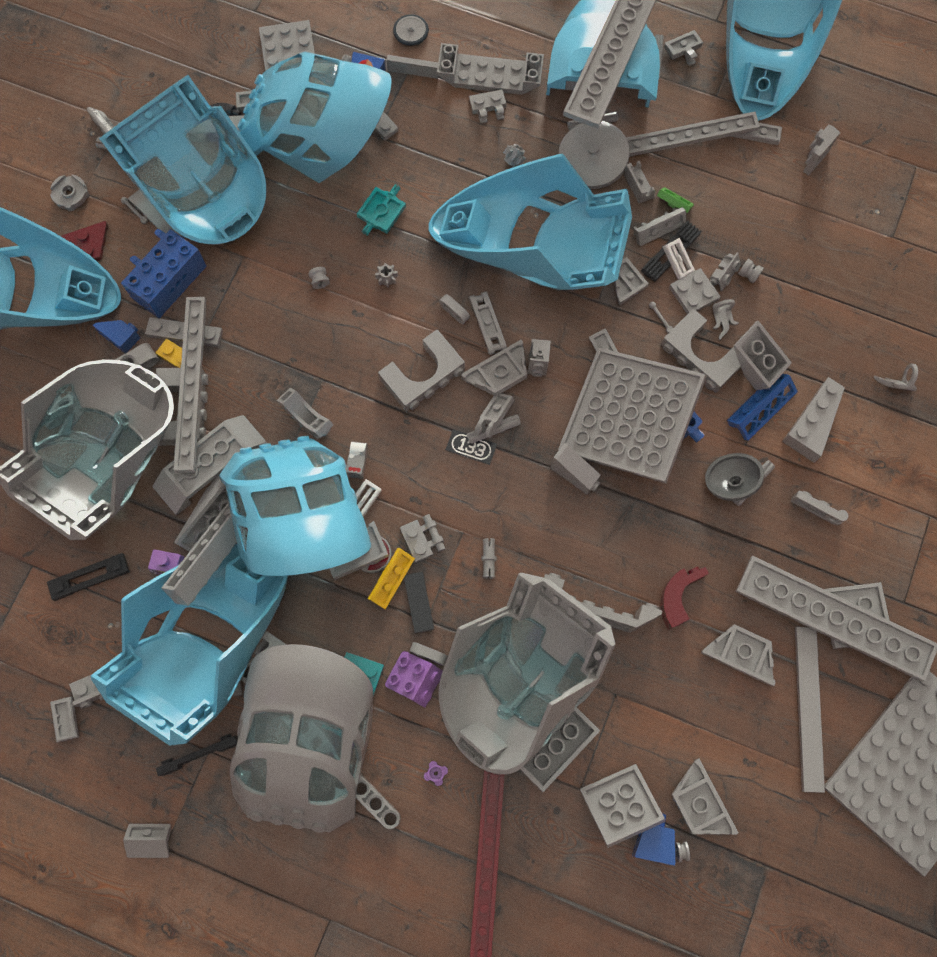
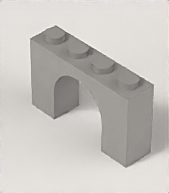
(679, 345)
(171, 378)
(409, 392)

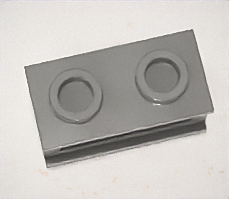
(539, 357)

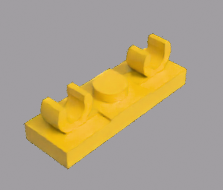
(391, 578)

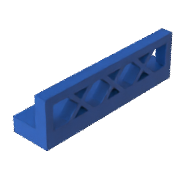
(761, 401)

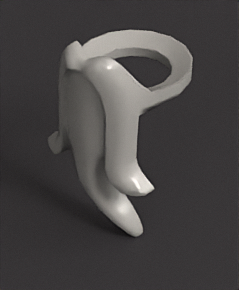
(723, 315)
(903, 384)

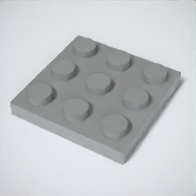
(285, 41)
(866, 596)
(622, 805)

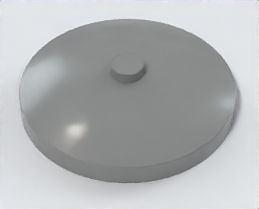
(596, 153)

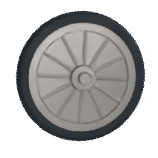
(411, 29)

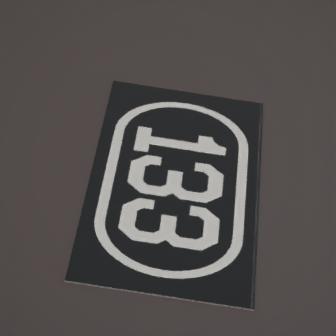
(479, 451)

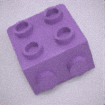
(414, 678)

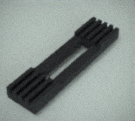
(655, 269)
(61, 588)
(169, 766)

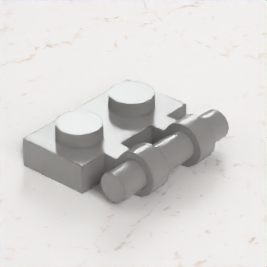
(416, 540)

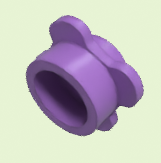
(430, 774)

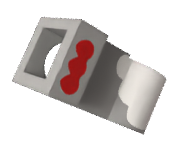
(356, 460)

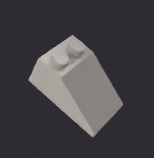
(760, 357)

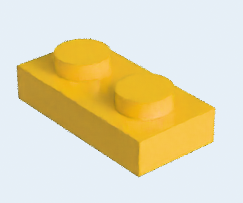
(170, 353)

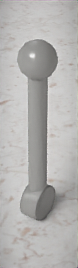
(143, 219)
(652, 305)

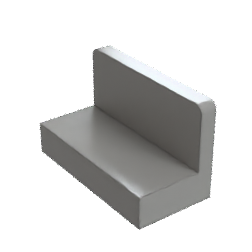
(147, 840)

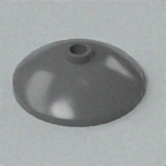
(732, 470)

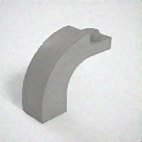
(304, 414)

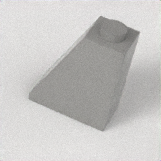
(575, 469)

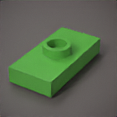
(675, 200)

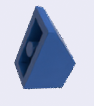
(118, 333)

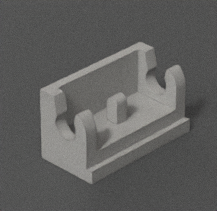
(638, 183)

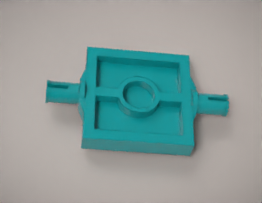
(381, 210)

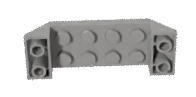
(489, 72)
(211, 457)
(624, 622)

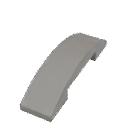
(144, 206)

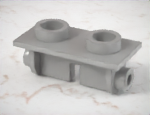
(730, 265)

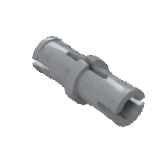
(488, 558)

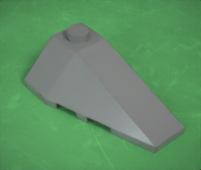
(203, 515)

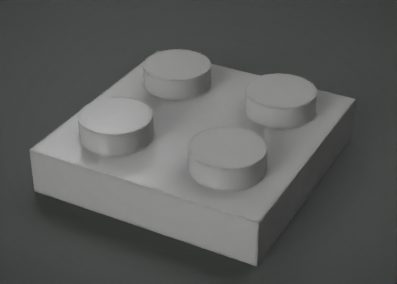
(694, 291)

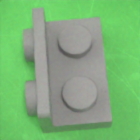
(84, 692)

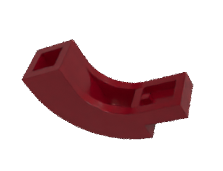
(671, 597)

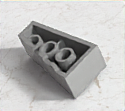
(814, 424)

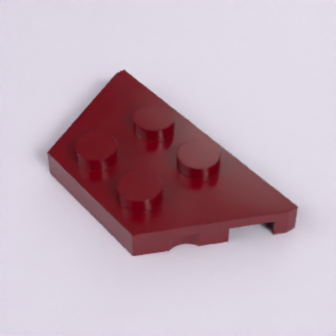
(90, 239)

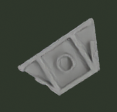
(499, 370)
(744, 653)
(701, 804)

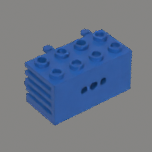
(166, 276)

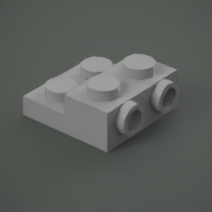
(820, 147)

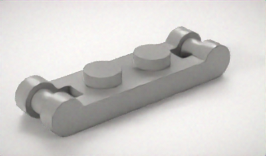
(487, 322)

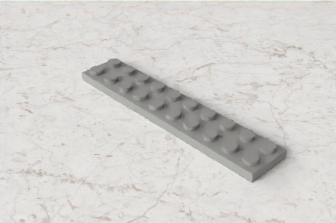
(608, 61)
(837, 618)

